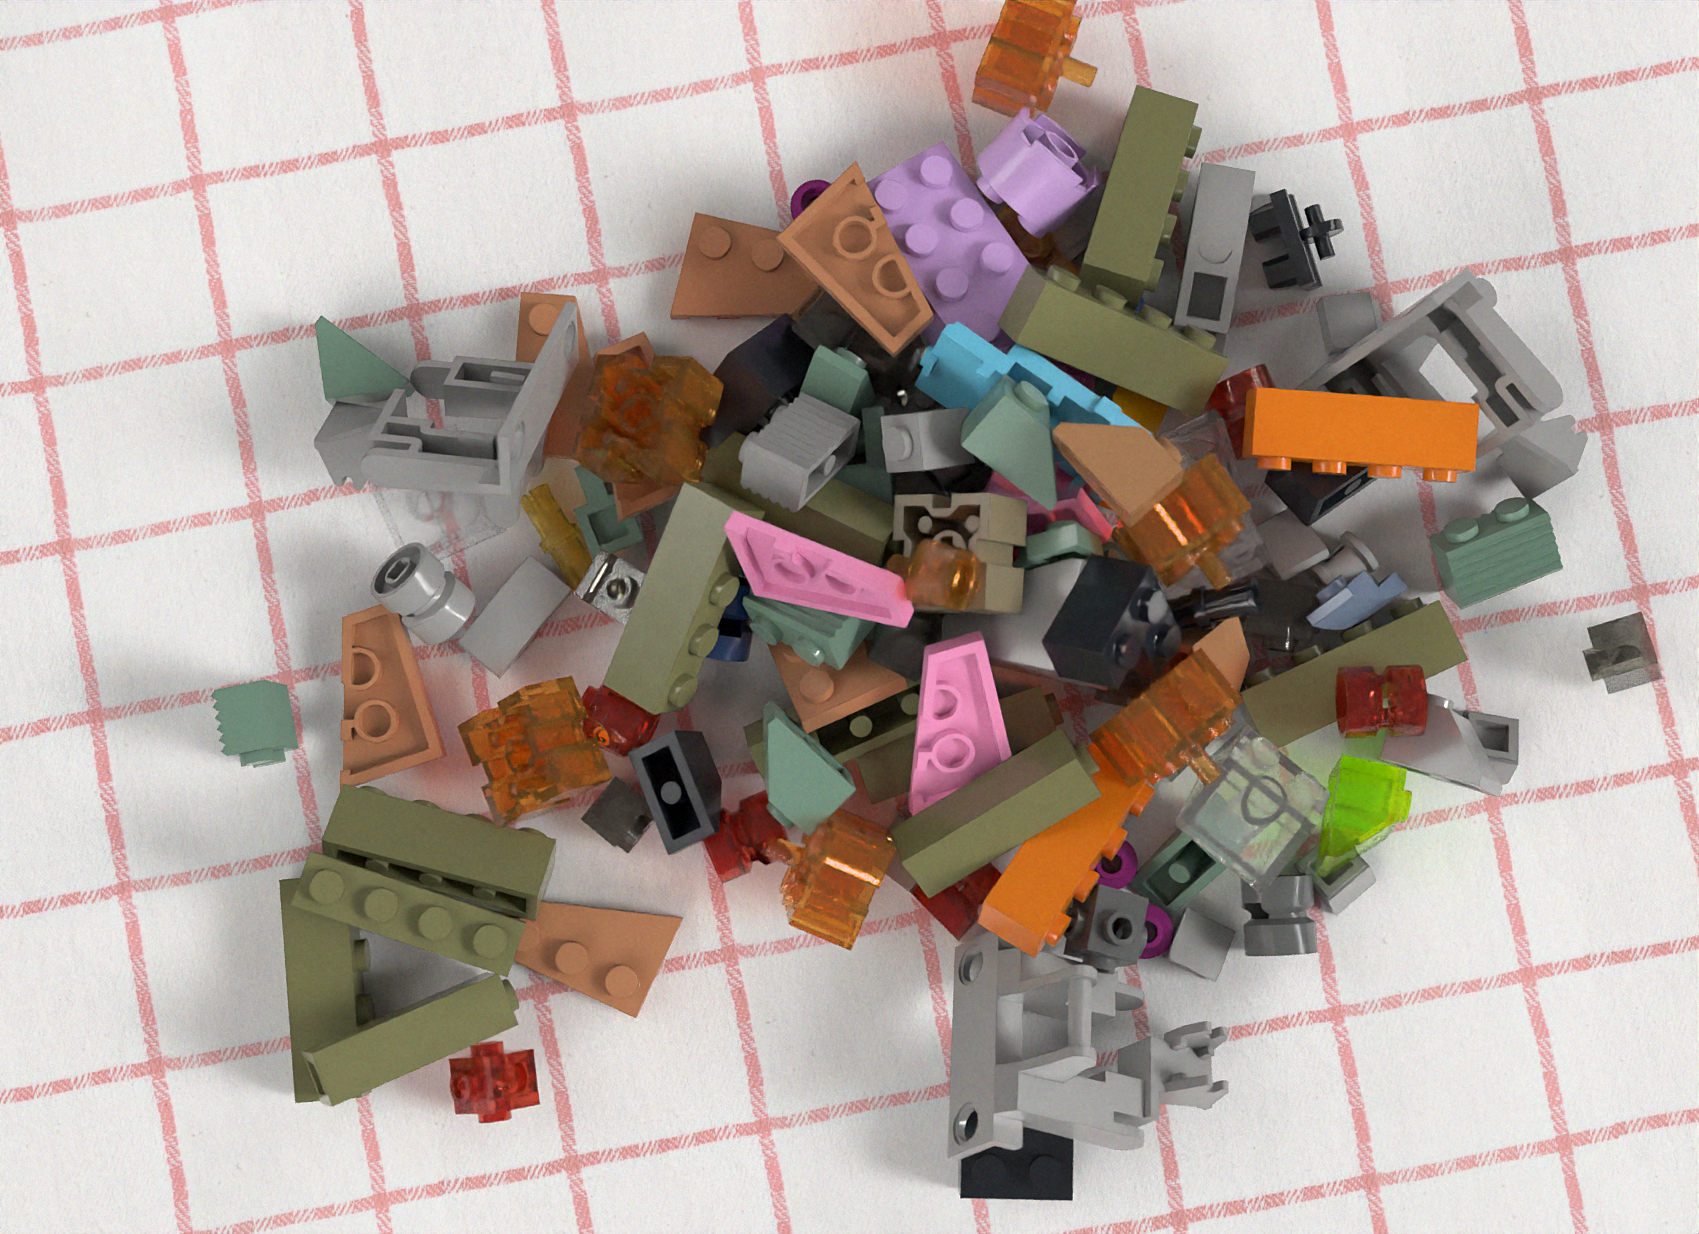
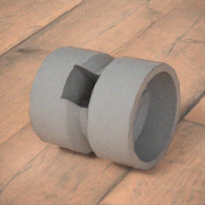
(423, 593)

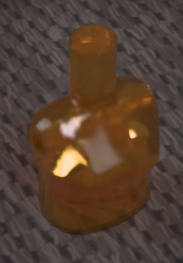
(1035, 250)
(938, 575)

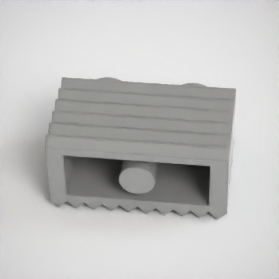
(798, 451)

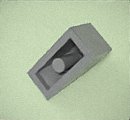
(924, 440)
(1445, 751)

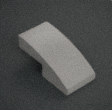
(514, 616)

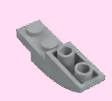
(1214, 250)

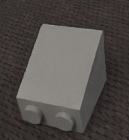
(1015, 640)

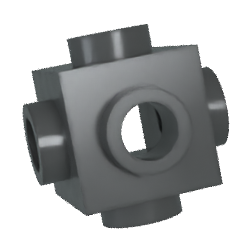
(1107, 929)

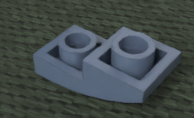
(1353, 602)

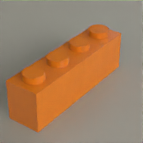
(1361, 432)
(1060, 862)

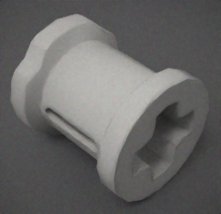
(1345, 559)

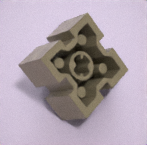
(974, 522)

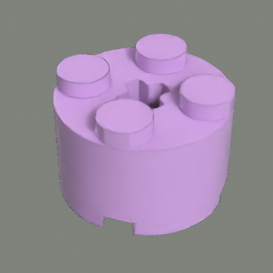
(1037, 172)

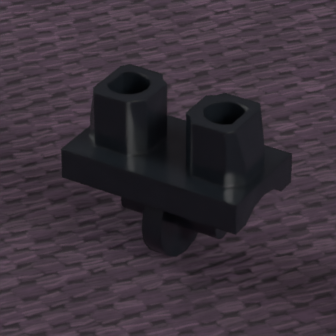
(1284, 219)

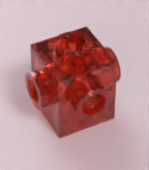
(493, 1081)

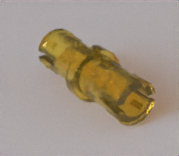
(557, 534)

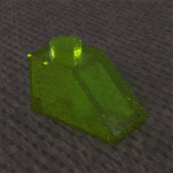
(1361, 810)

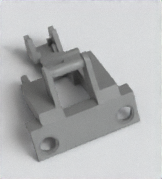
(1509, 378)
(415, 455)
(1045, 1088)

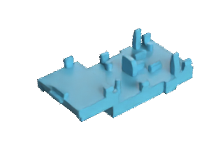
(967, 367)

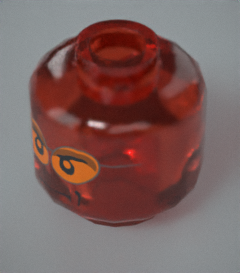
(616, 721)

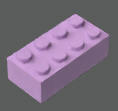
(951, 243)

